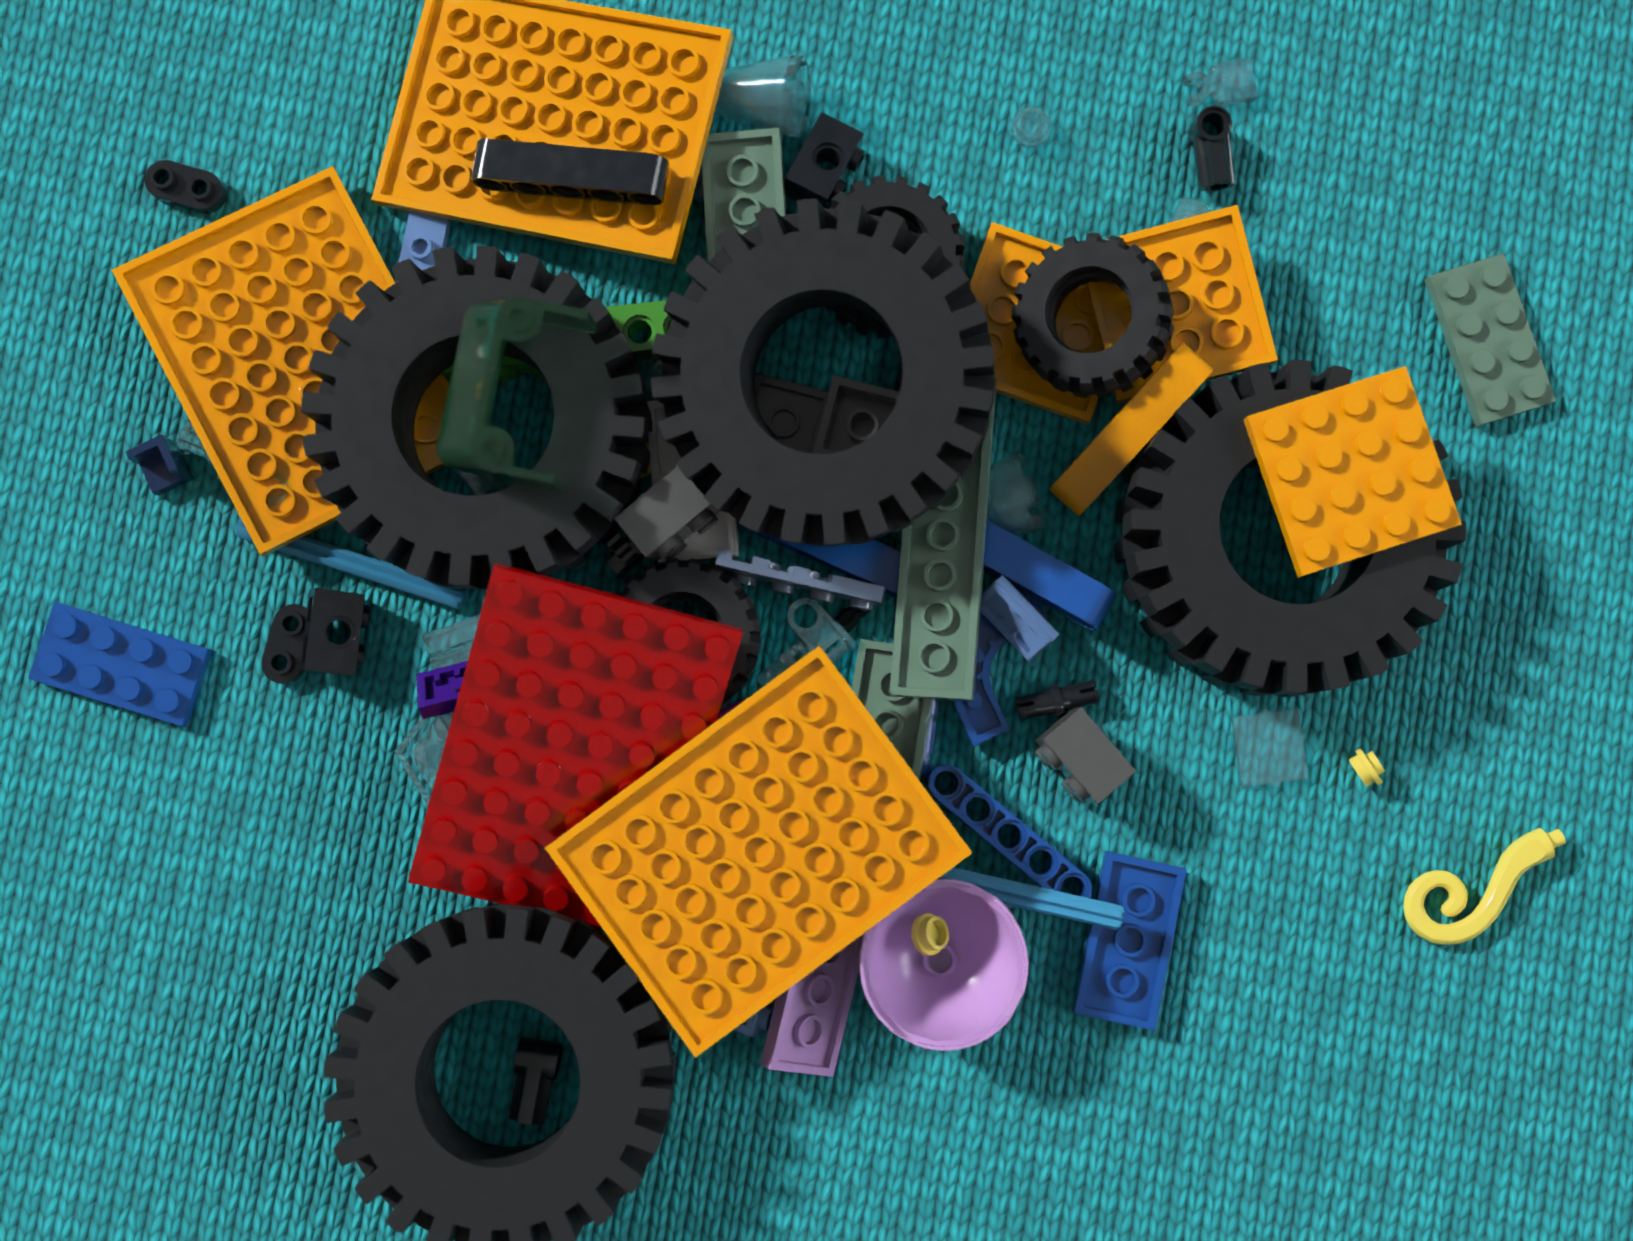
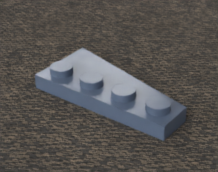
(861, 594)

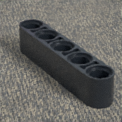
(570, 172)

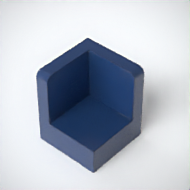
(161, 464)

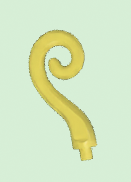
(1514, 861)

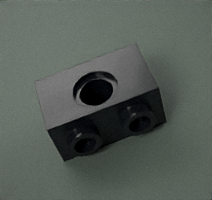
(827, 142)
(317, 651)

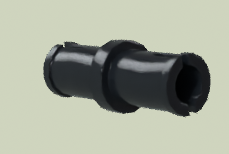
(1057, 700)

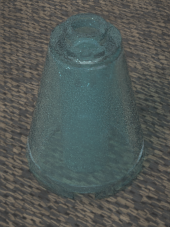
(767, 94)

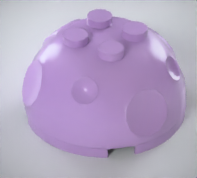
(963, 989)

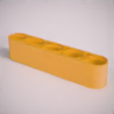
(1131, 429)

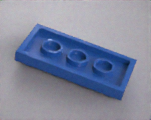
(120, 664)
(1128, 966)

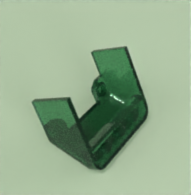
(465, 437)

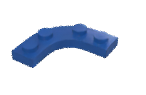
(984, 717)

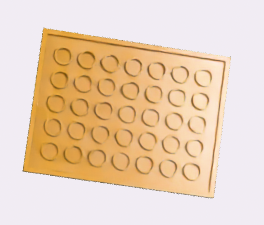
(556, 79)
(236, 333)
(758, 851)

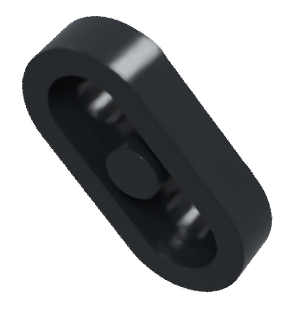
(183, 186)
(285, 643)

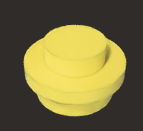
(1367, 767)
(929, 934)

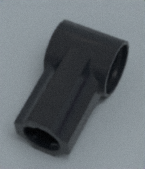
(1212, 153)
(536, 1068)

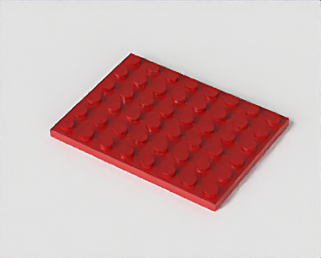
(553, 720)

